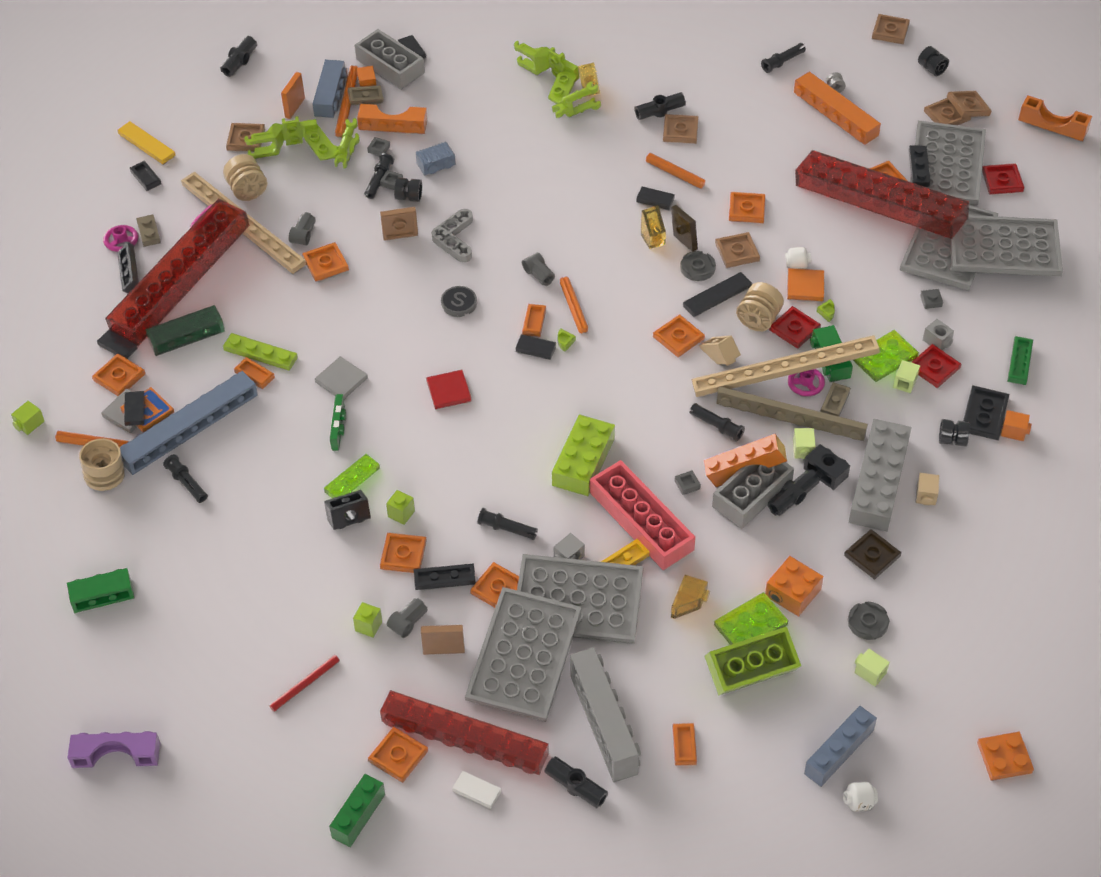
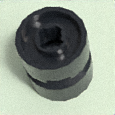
(933, 61)
(414, 189)
(954, 432)

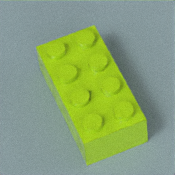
(583, 454)
(752, 661)

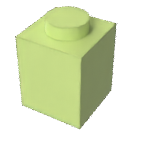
(906, 376)
(803, 442)
(871, 667)

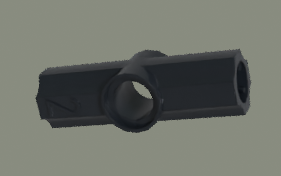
(238, 56)
(660, 106)
(793, 492)
(585, 789)

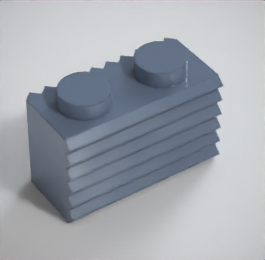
(435, 158)

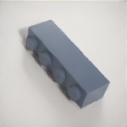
(329, 88)
(840, 746)

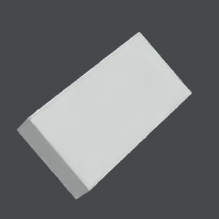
(476, 789)

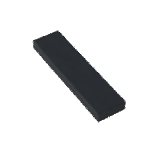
(717, 294)

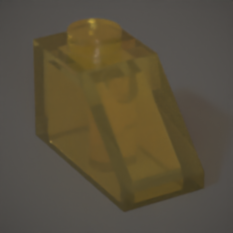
(589, 74)
(652, 227)
(689, 596)

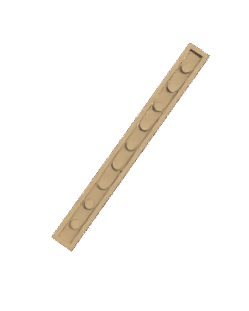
(255, 232)
(786, 365)

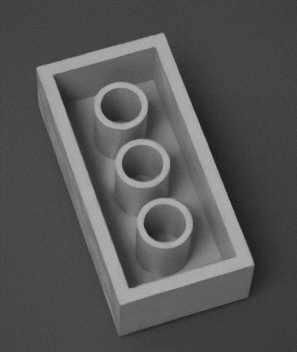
(389, 58)
(750, 491)

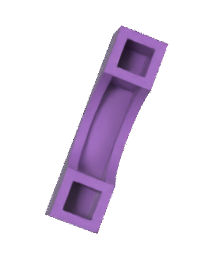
(88, 748)

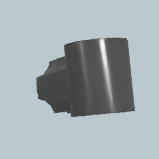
(302, 231)
(536, 265)
(404, 621)

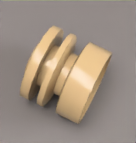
(245, 177)
(760, 306)
(102, 464)

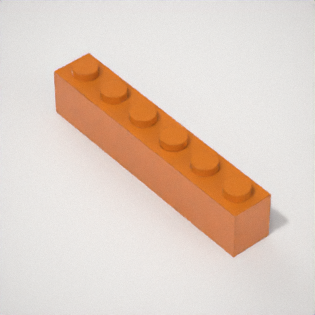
(837, 108)

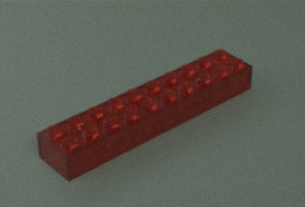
(882, 194)
(178, 271)

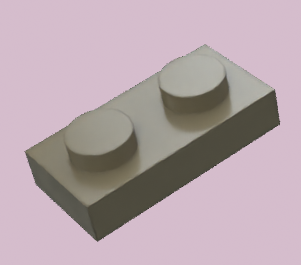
(365, 95)
(148, 230)
(835, 399)

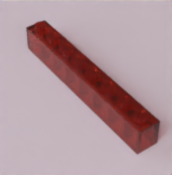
(464, 732)

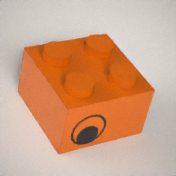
(794, 586)

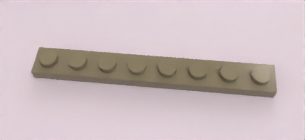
(791, 413)

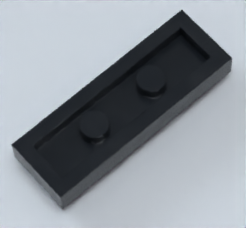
(919, 165)
(127, 267)
(444, 576)

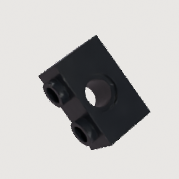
(828, 466)
(355, 503)

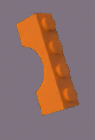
(1035, 113)
(411, 121)
(765, 452)

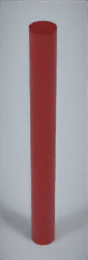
(304, 683)

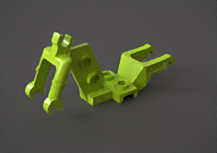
(566, 76)
(294, 131)

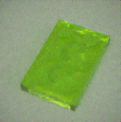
(892, 351)
(751, 620)

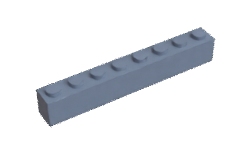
(187, 422)

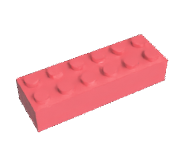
(642, 514)

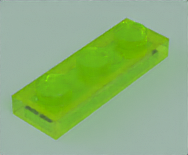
(352, 477)

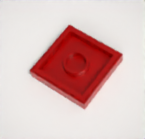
(1002, 178)
(794, 327)
(936, 365)
(448, 389)

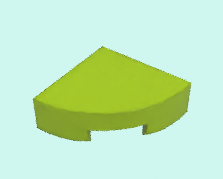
(827, 310)
(565, 339)

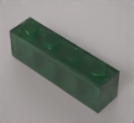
(185, 330)

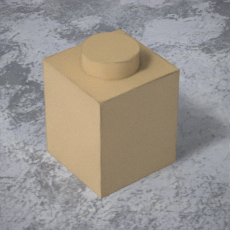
(927, 489)

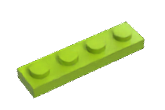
(260, 351)

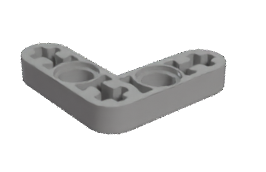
(449, 235)

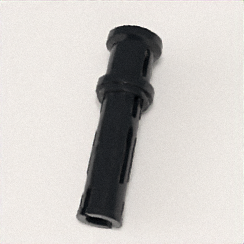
(778, 59)
(380, 169)
(723, 424)
(181, 473)
(498, 522)

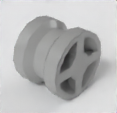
(836, 81)

